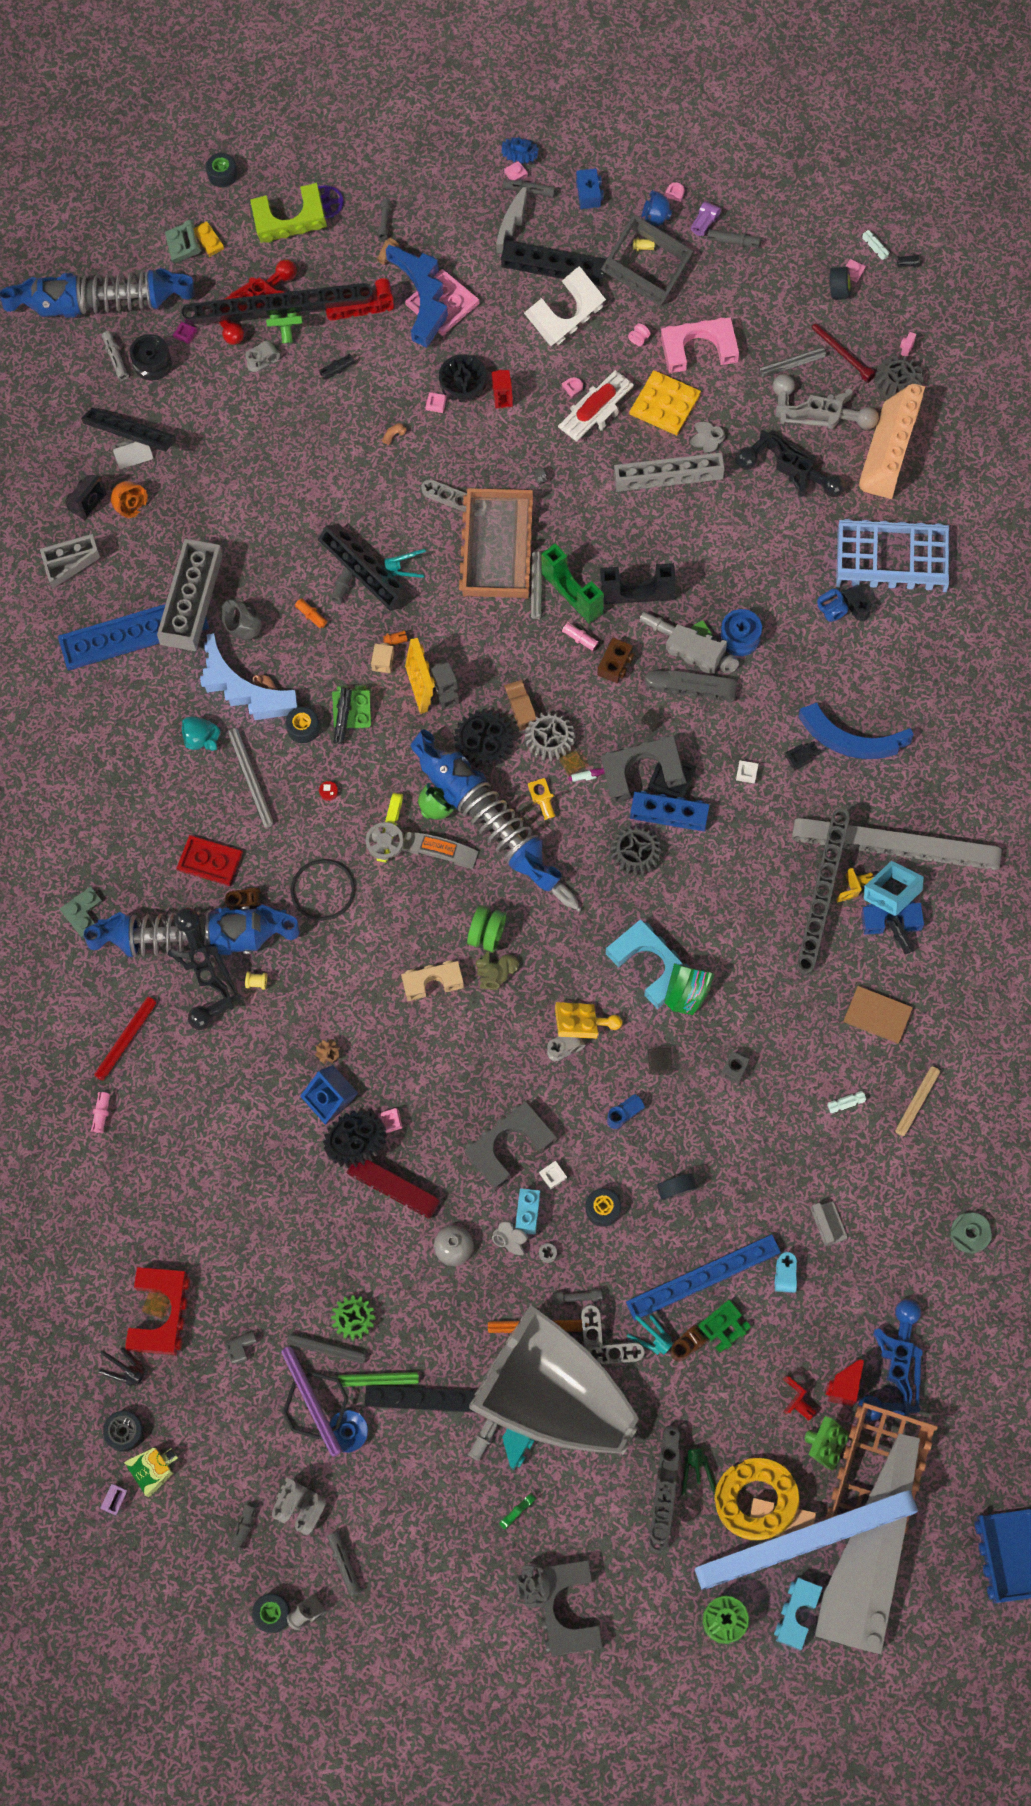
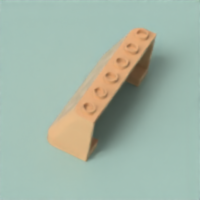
(891, 441)

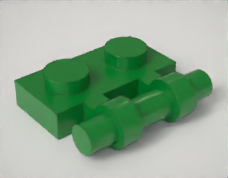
(719, 1321)

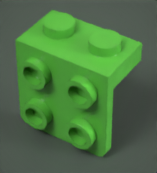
(360, 713)

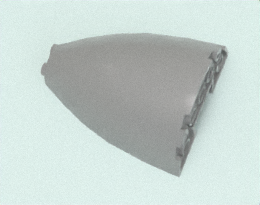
(554, 1391)

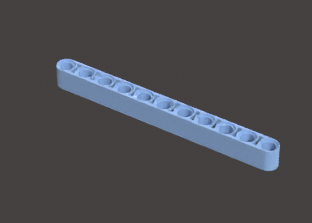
(806, 1540)

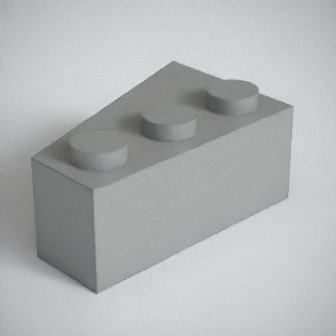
(696, 649)

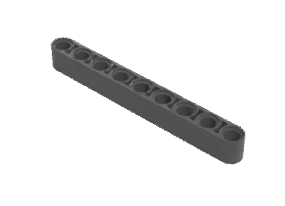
(825, 882)

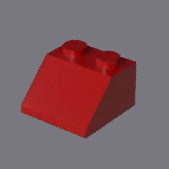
(845, 1385)

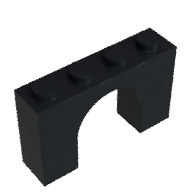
(658, 588)

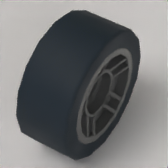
(677, 1186)
(115, 1423)

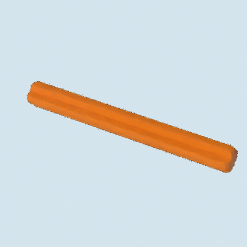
(509, 1326)

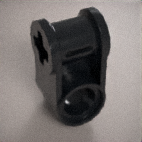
(857, 602)

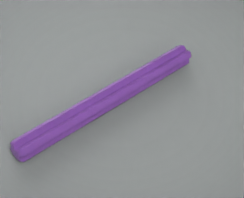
(311, 1401)

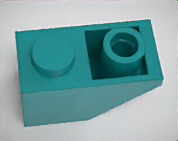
(515, 1446)

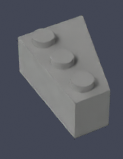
(69, 558)

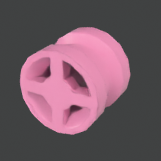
(639, 334)

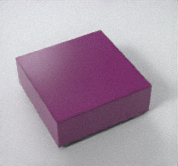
(185, 332)

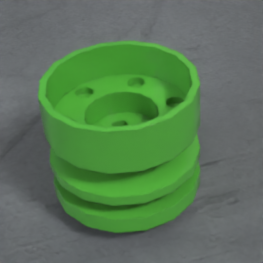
(712, 1620)

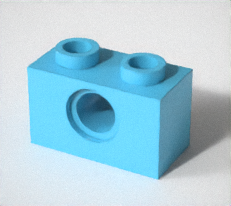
(528, 1210)

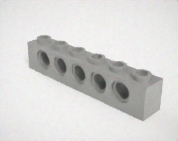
(668, 472)

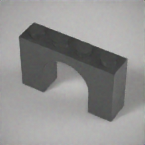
(618, 763)
(522, 1121)
(561, 1639)

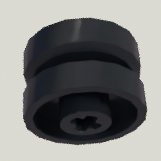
(150, 357)

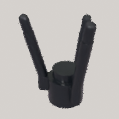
(132, 1374)

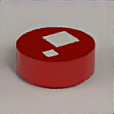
(328, 790)

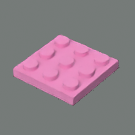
(455, 297)

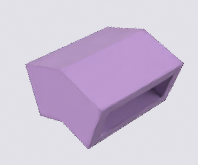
(109, 1497)

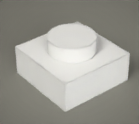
(747, 771)
(553, 1175)

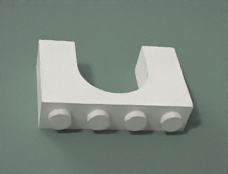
(587, 299)

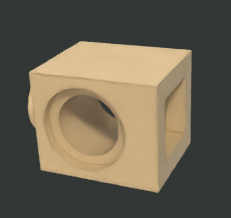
(382, 658)

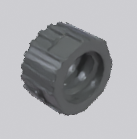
(539, 475)

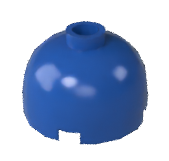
(658, 208)

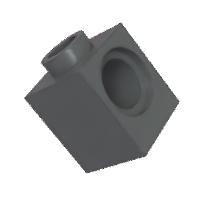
(735, 1075)

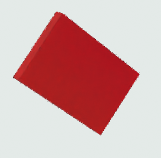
(209, 860)

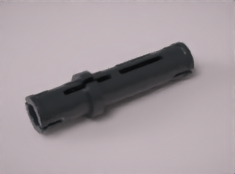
(342, 715)

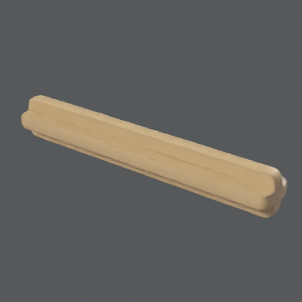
(917, 1101)

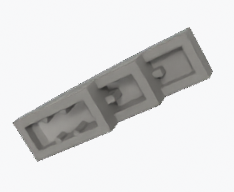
(513, 217)

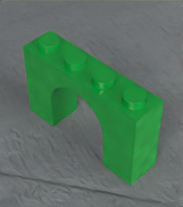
(586, 600)

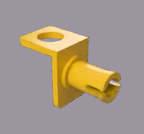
(544, 799)
(855, 883)

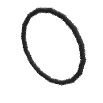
(318, 862)

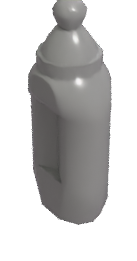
(566, 896)

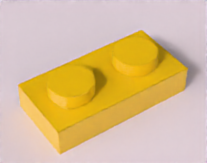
(208, 239)

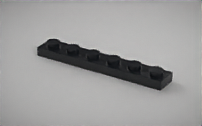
(129, 429)
(418, 1398)

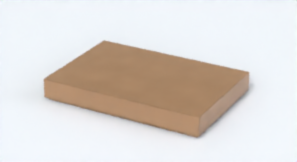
(878, 1014)

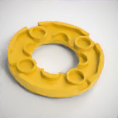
(757, 1470)

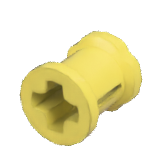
(256, 980)

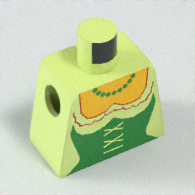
(151, 1469)

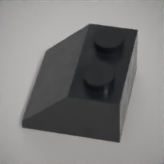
(86, 496)

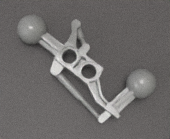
(784, 385)

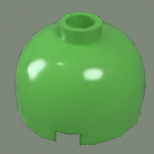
(433, 803)

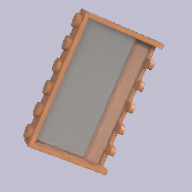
(496, 543)

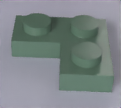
(77, 910)

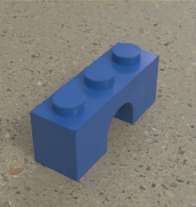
(874, 918)

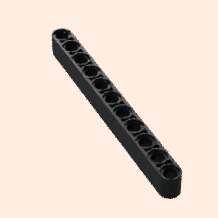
(269, 299)

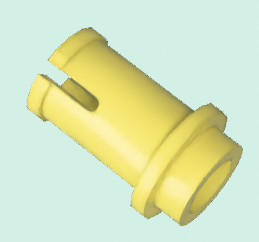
(642, 244)

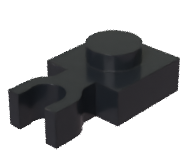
(800, 756)

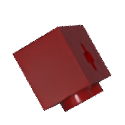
(502, 389)

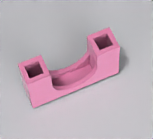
(717, 331)

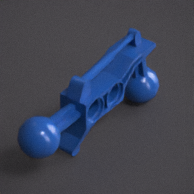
(908, 1313)

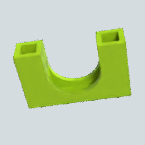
(309, 219)

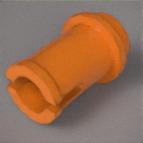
(395, 638)

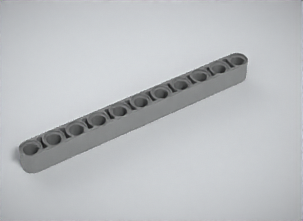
(902, 844)

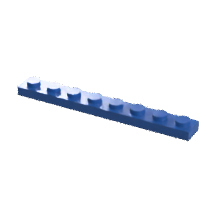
(703, 1277)

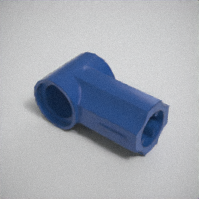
(625, 1110)

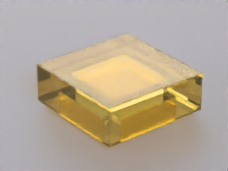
(572, 763)
(155, 1305)

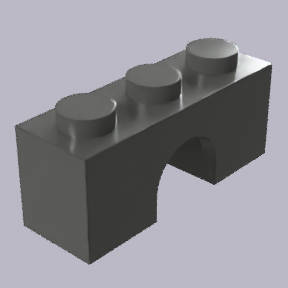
(445, 685)

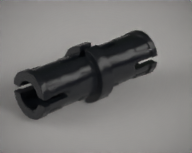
(336, 366)
(900, 934)

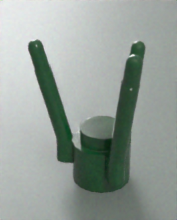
(696, 1460)

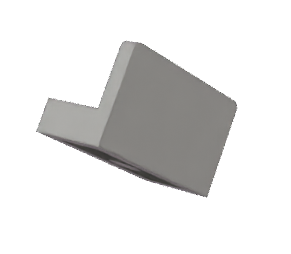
(131, 453)
(828, 1223)

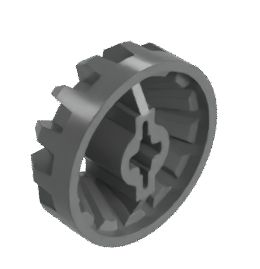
(892, 380)

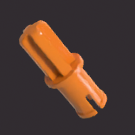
(310, 613)

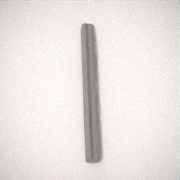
(251, 778)

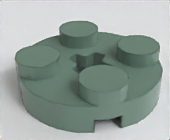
(982, 1232)

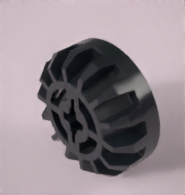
(464, 366)

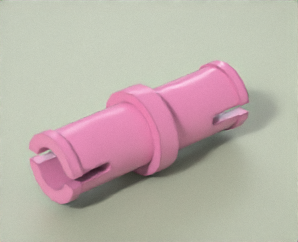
(580, 636)
(100, 1112)

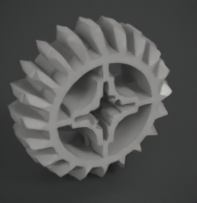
(535, 730)

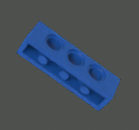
(660, 816)

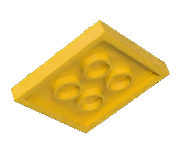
(665, 402)
(419, 675)

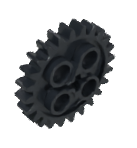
(501, 742)
(355, 1138)

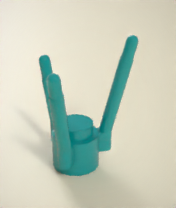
(393, 564)
(662, 1341)

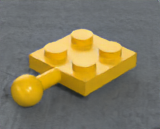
(581, 1020)

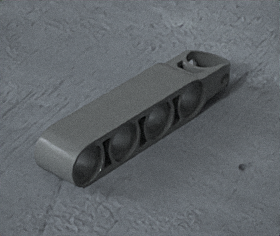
(691, 684)

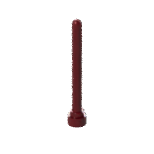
(867, 373)

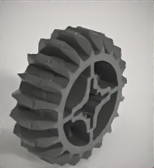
(650, 844)

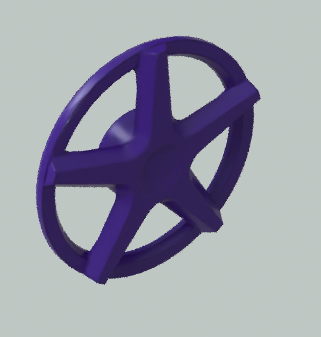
(327, 201)

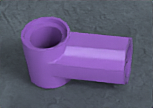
(707, 215)

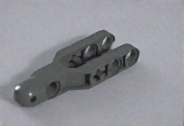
(665, 1488)

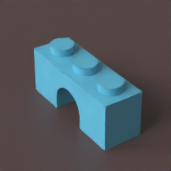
(802, 1594)

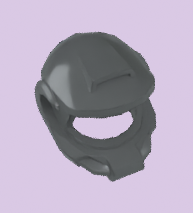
(249, 622)

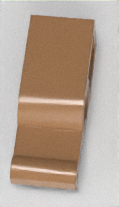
(520, 704)

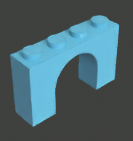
(638, 939)

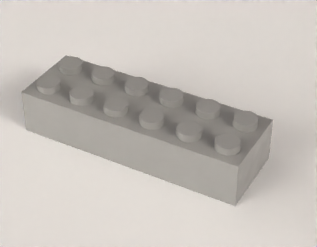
(190, 595)

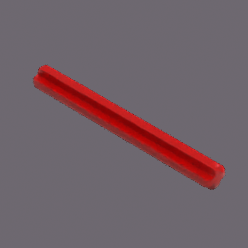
(125, 1038)

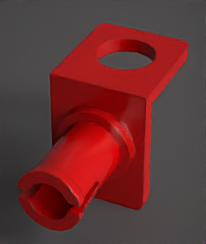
(797, 1402)

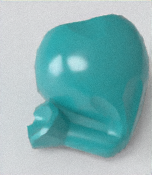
(199, 733)

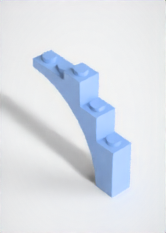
(261, 702)

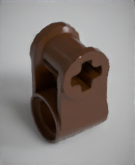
(245, 898)
(691, 1341)

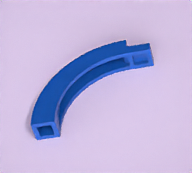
(849, 744)

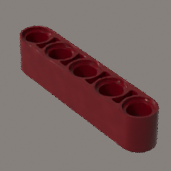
(396, 1187)

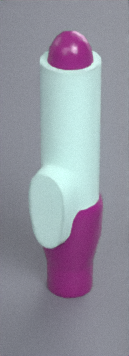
(588, 775)

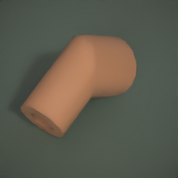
(397, 428)
(264, 682)

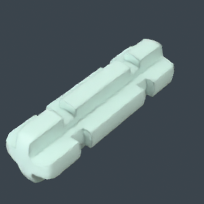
(875, 244)
(846, 1102)

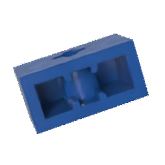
(588, 188)

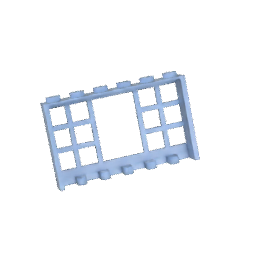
(893, 577)

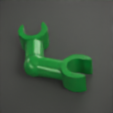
(517, 1510)

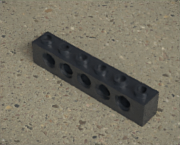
(524, 258)
(364, 567)

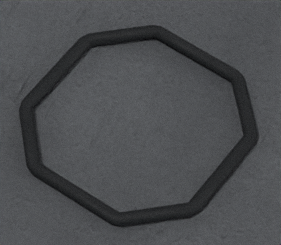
(341, 1412)

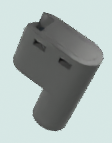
(236, 1346)

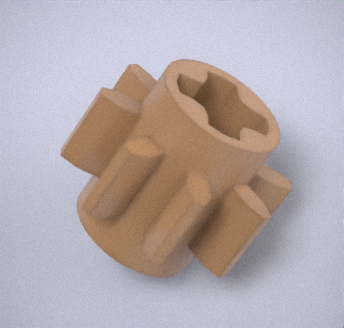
(327, 1051)

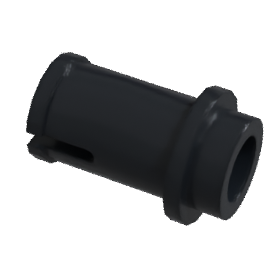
(904, 261)

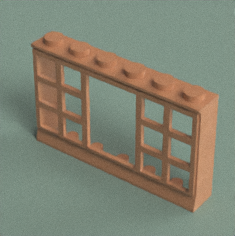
(925, 1435)

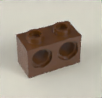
(611, 659)

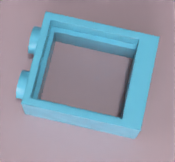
(893, 904)

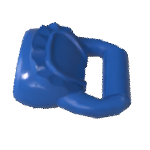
(834, 609)

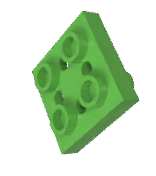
(285, 324)
(827, 1443)

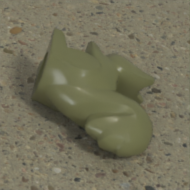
(494, 973)

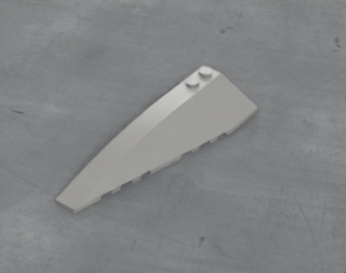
(863, 1583)

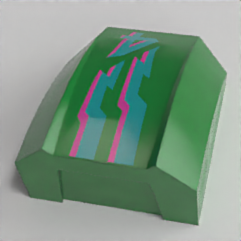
(687, 989)

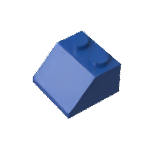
(328, 1094)

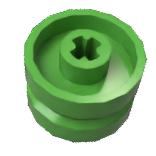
(486, 928)

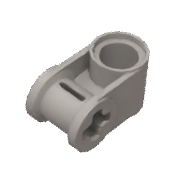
(262, 355)
(566, 1047)
(305, 1613)

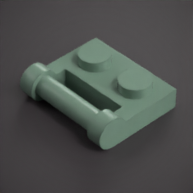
(177, 242)

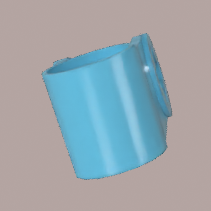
(786, 1276)

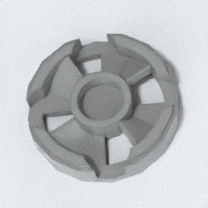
(384, 841)

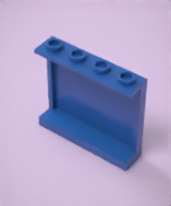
(1006, 1554)

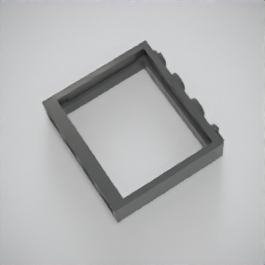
(632, 279)

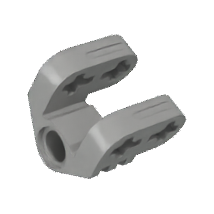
(298, 1496)

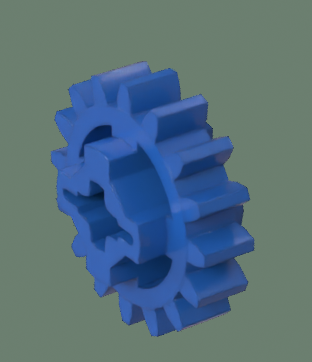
(519, 150)

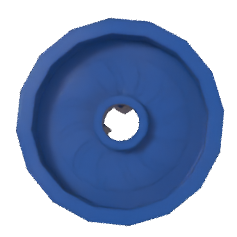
(741, 631)

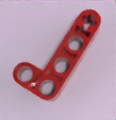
(381, 301)

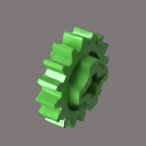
(349, 1326)

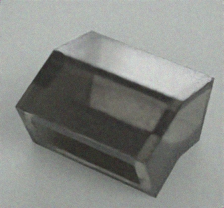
(660, 1061)

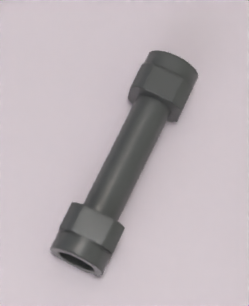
(386, 207)
(595, 1295)

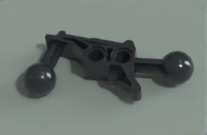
(748, 457)
(200, 1016)

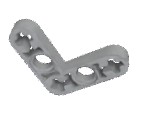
(597, 1343)

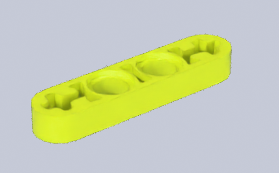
(393, 814)

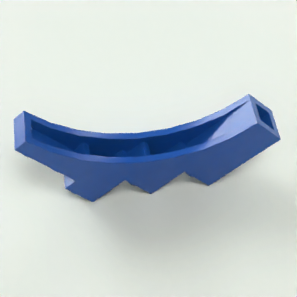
(422, 273)

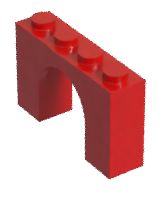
(165, 1338)

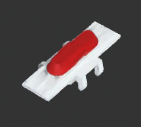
(596, 406)

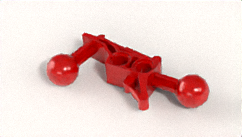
(285, 271)

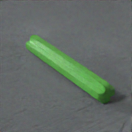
(379, 1379)

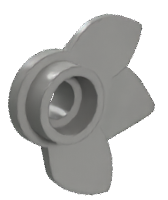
(705, 437)
(510, 1238)

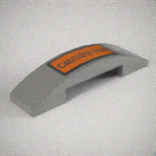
(440, 848)

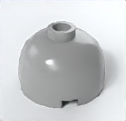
(453, 1245)

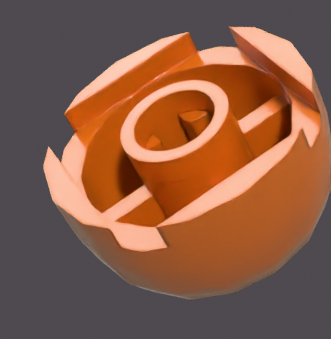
(128, 496)

